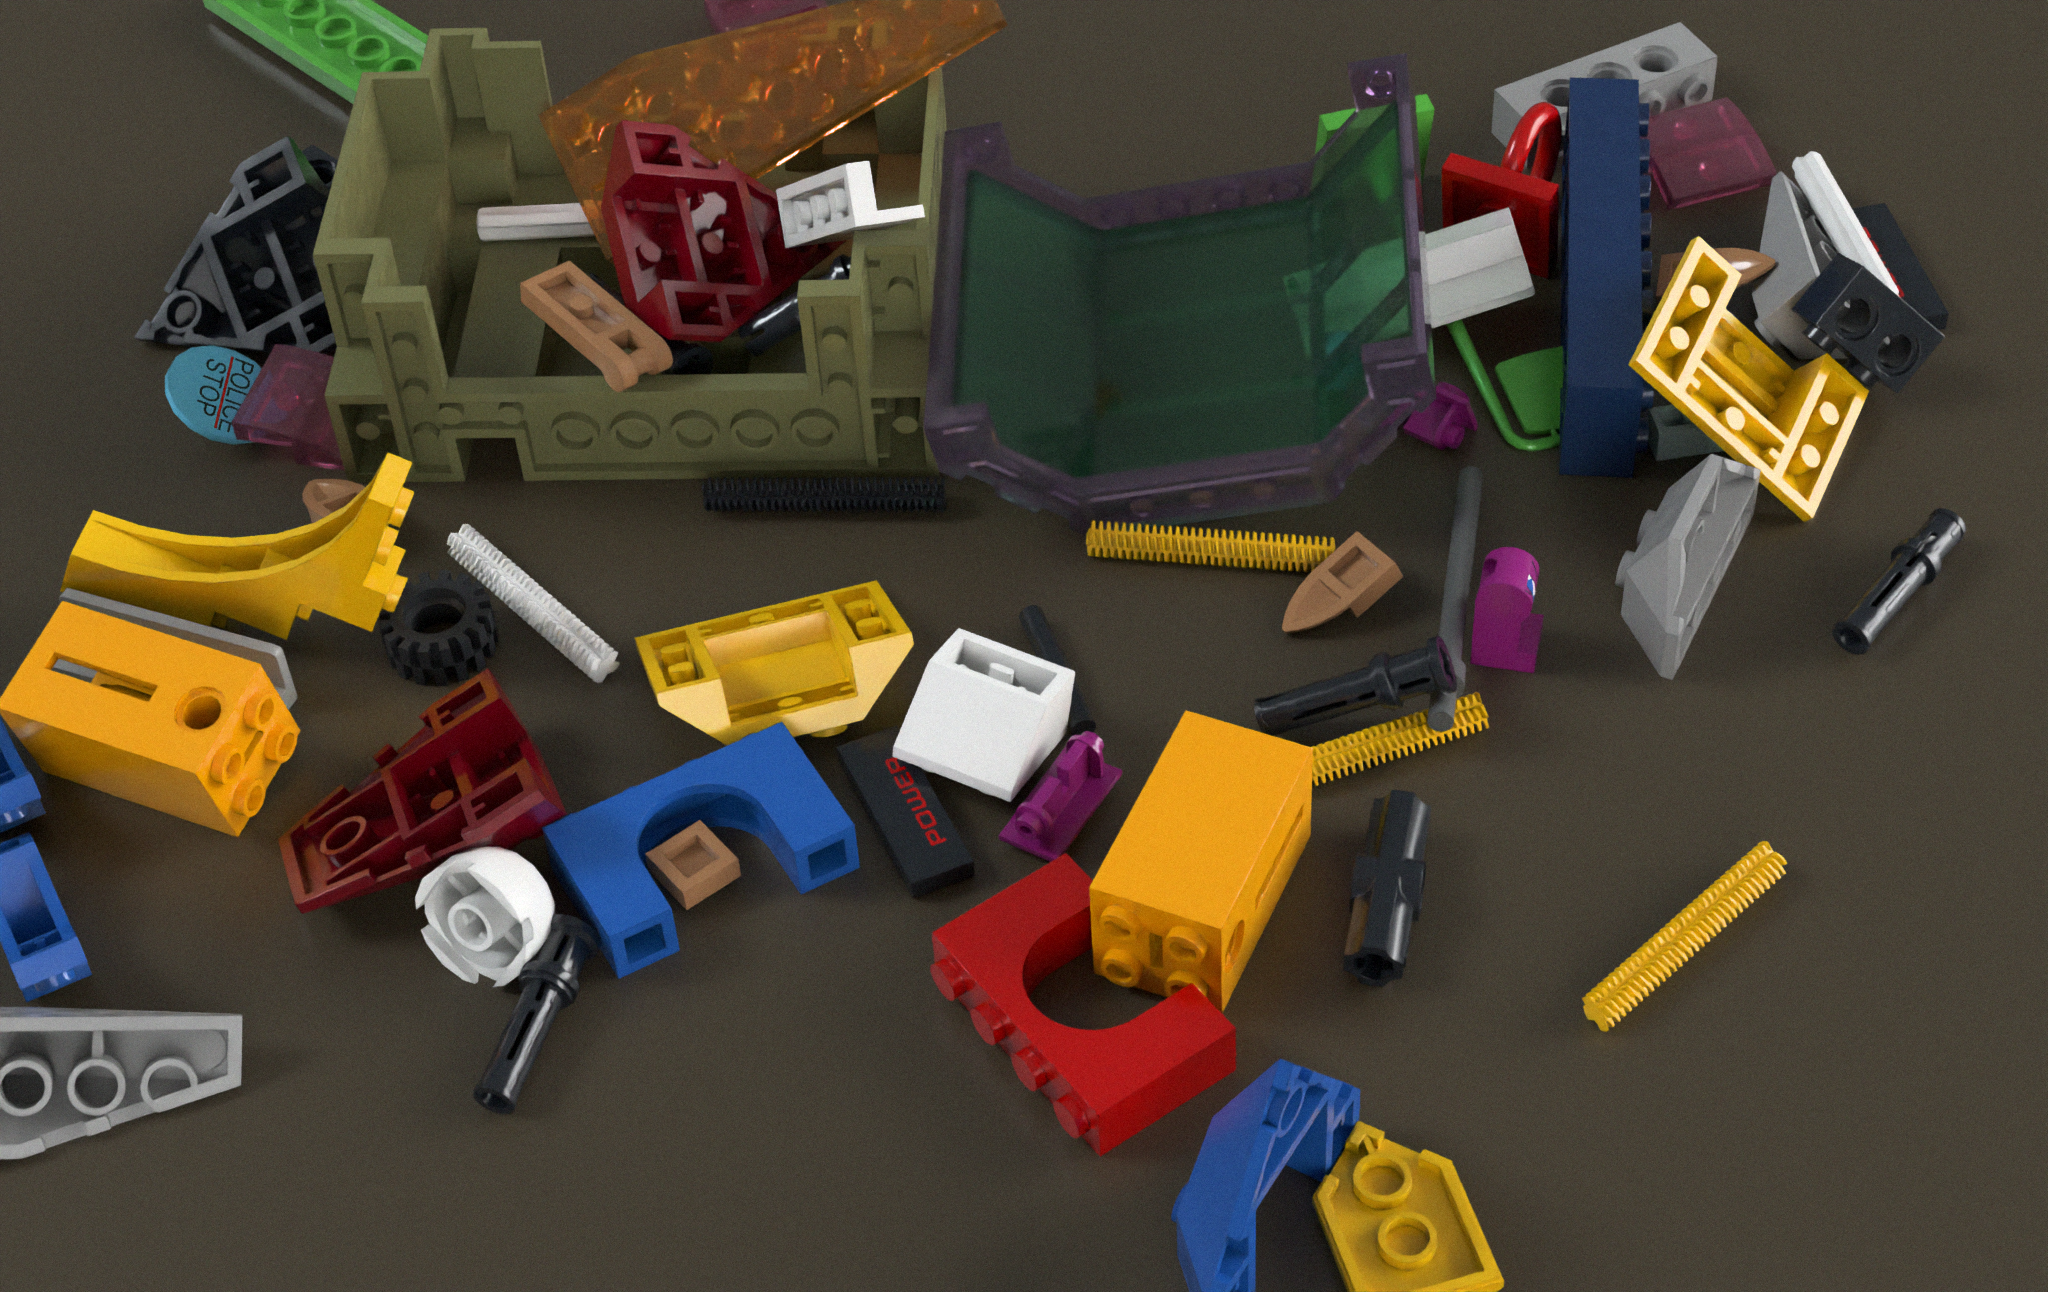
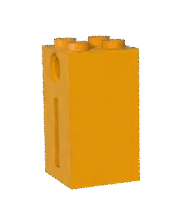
(157, 721)
(1201, 860)

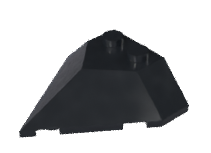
(252, 265)

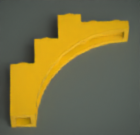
(266, 581)

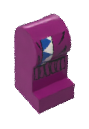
(1503, 625)

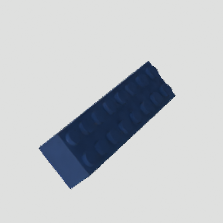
(1604, 277)

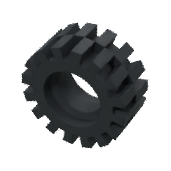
(448, 650)

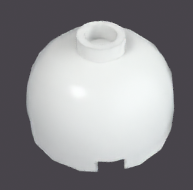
(486, 913)

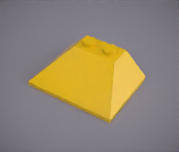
(1742, 390)
(790, 662)

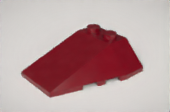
(448, 789)

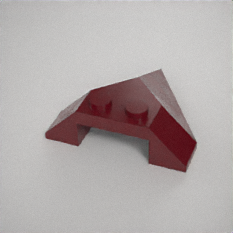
(694, 237)

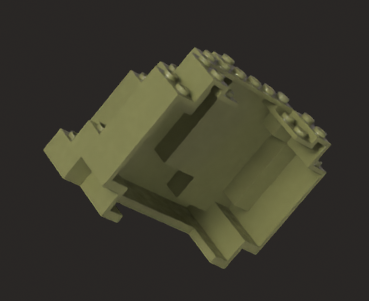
(450, 353)

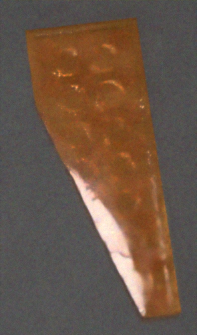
(764, 86)

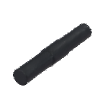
(1047, 648)

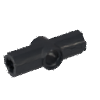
(1387, 888)

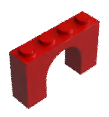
(1098, 1080)

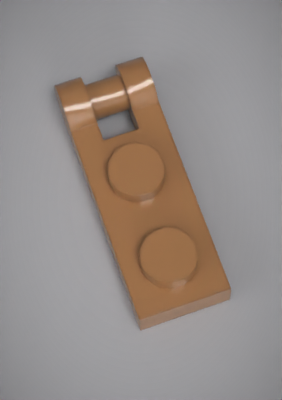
(596, 325)

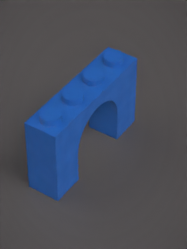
(750, 785)

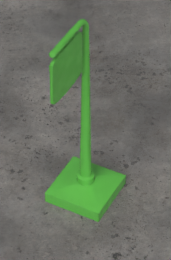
(1529, 379)

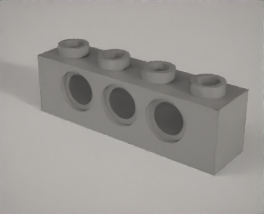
(1669, 63)

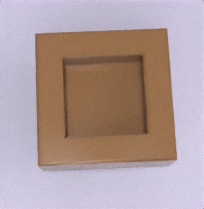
(693, 864)

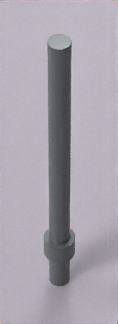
(1456, 592)

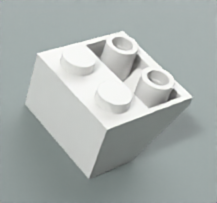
(985, 714)

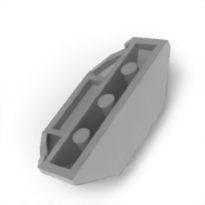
(1685, 557)

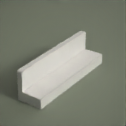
(834, 206)
(1475, 267)

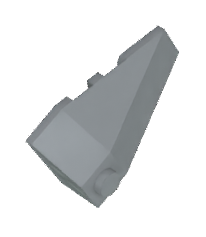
(1801, 254)
(96, 1068)

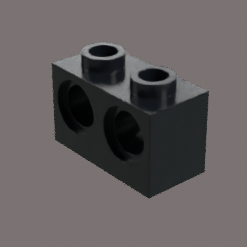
(1871, 317)

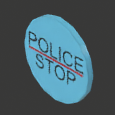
(208, 389)

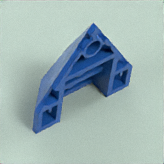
(1276, 1121)

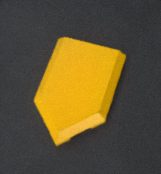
(1402, 1221)

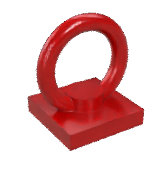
(1480, 188)

